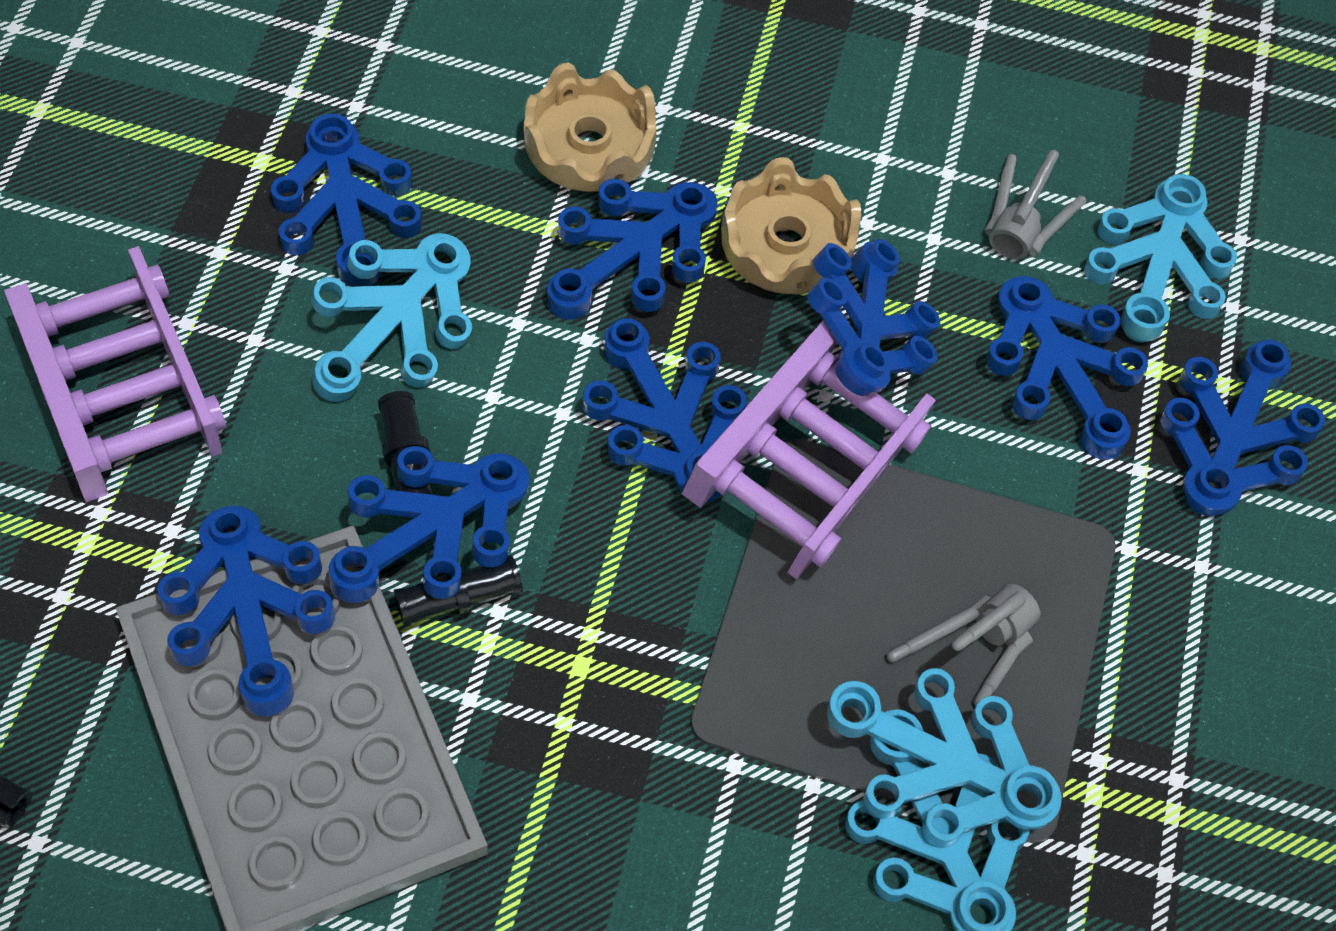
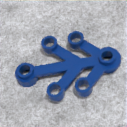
(337, 143)
(633, 241)
(1065, 357)
(861, 362)
(666, 415)
(1236, 432)
(432, 517)
(244, 594)

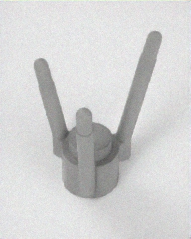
(1017, 228)
(998, 619)

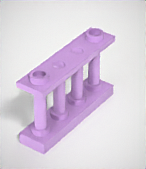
(76, 409)
(754, 434)

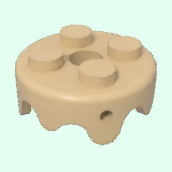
(578, 105)
(783, 202)

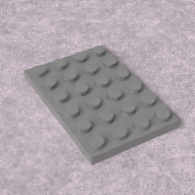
(333, 792)

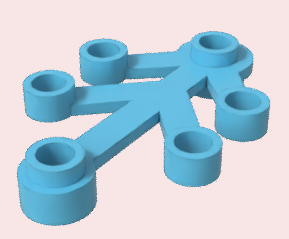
(1180, 204)
(397, 306)
(951, 760)
(968, 886)

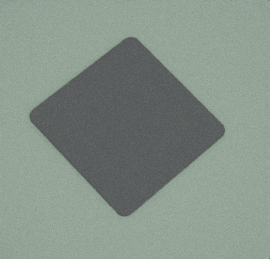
(903, 565)

